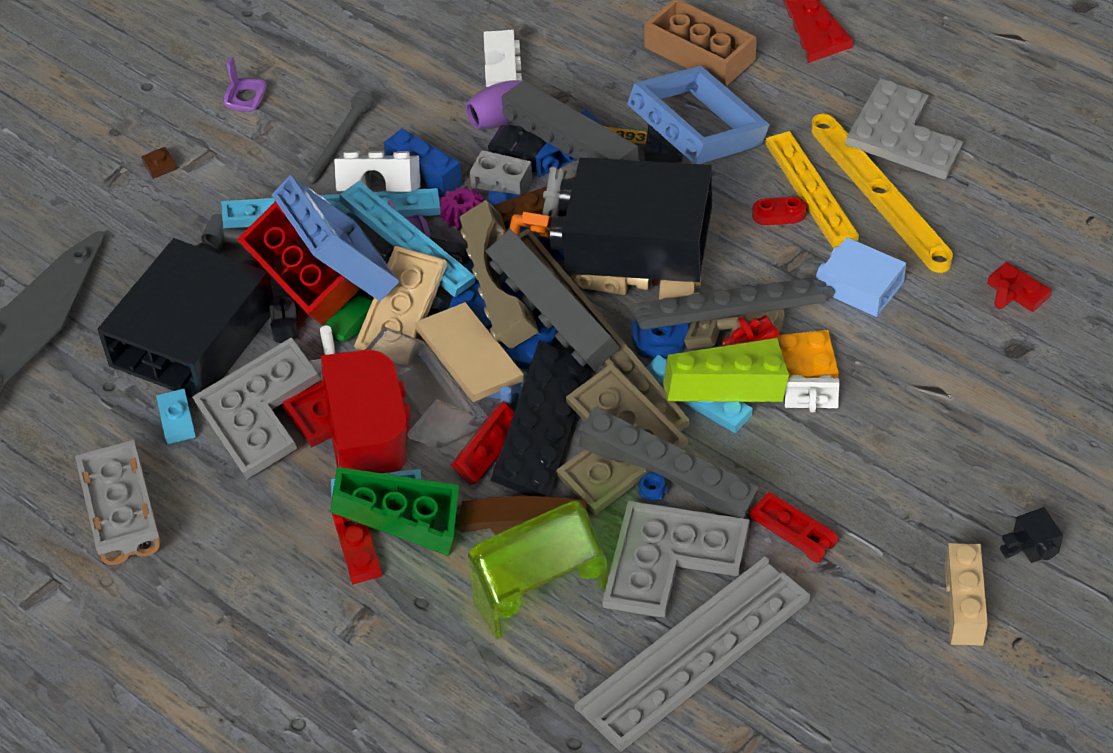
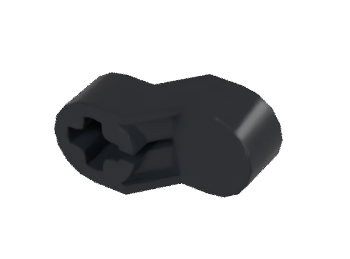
(284, 318)

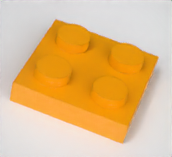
(808, 354)

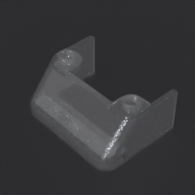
(440, 401)

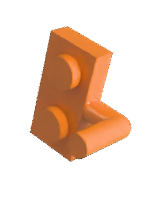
(538, 223)

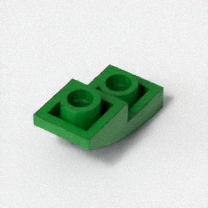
(349, 319)

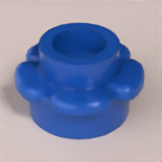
(655, 482)

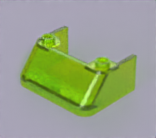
(533, 556)

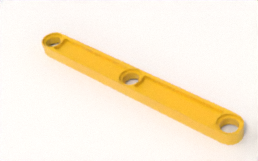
(892, 203)

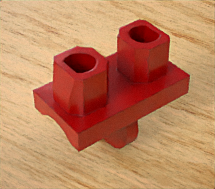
(752, 331)

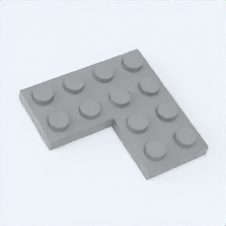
(889, 131)
(243, 404)
(657, 542)

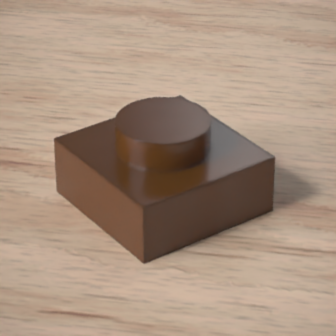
(159, 162)

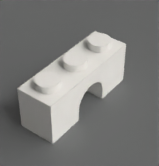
(500, 57)
(399, 170)

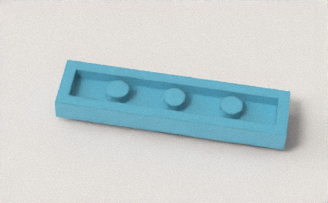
(727, 414)

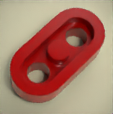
(779, 211)

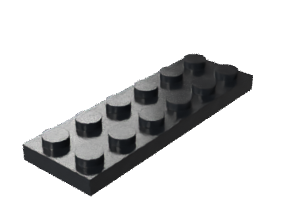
(540, 423)

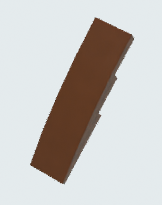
(505, 512)

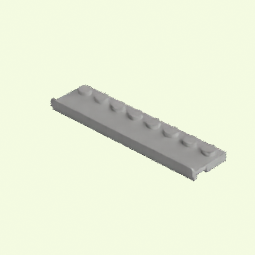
(691, 654)

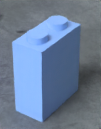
(862, 276)

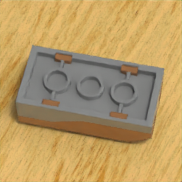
(118, 503)

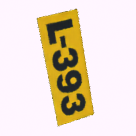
(631, 135)

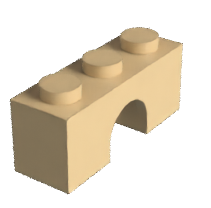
(967, 594)

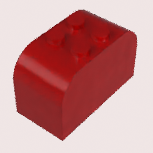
(290, 262)
(366, 411)

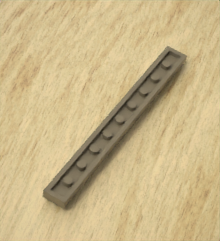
(623, 358)

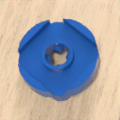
(653, 345)

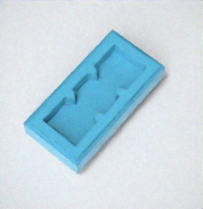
(175, 416)

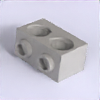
(500, 174)

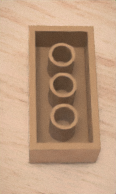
(700, 39)

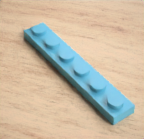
(402, 233)

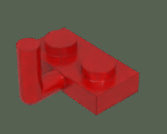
(1017, 286)

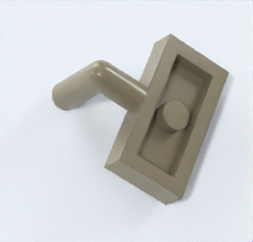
(705, 333)

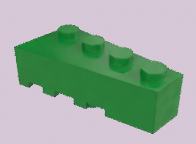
(398, 506)

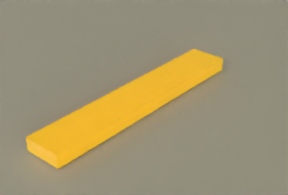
(811, 189)

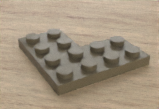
(605, 480)

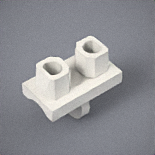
(812, 392)

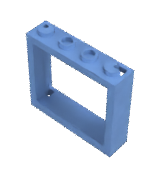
(747, 126)
(327, 237)

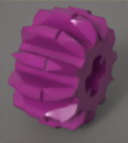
(458, 203)

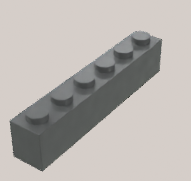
(563, 125)
(552, 299)

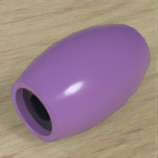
(486, 106)

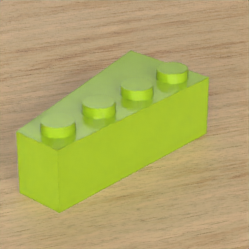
(728, 373)

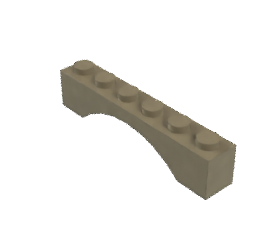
(509, 316)

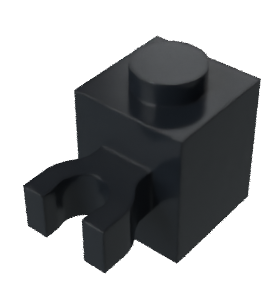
(1035, 535)

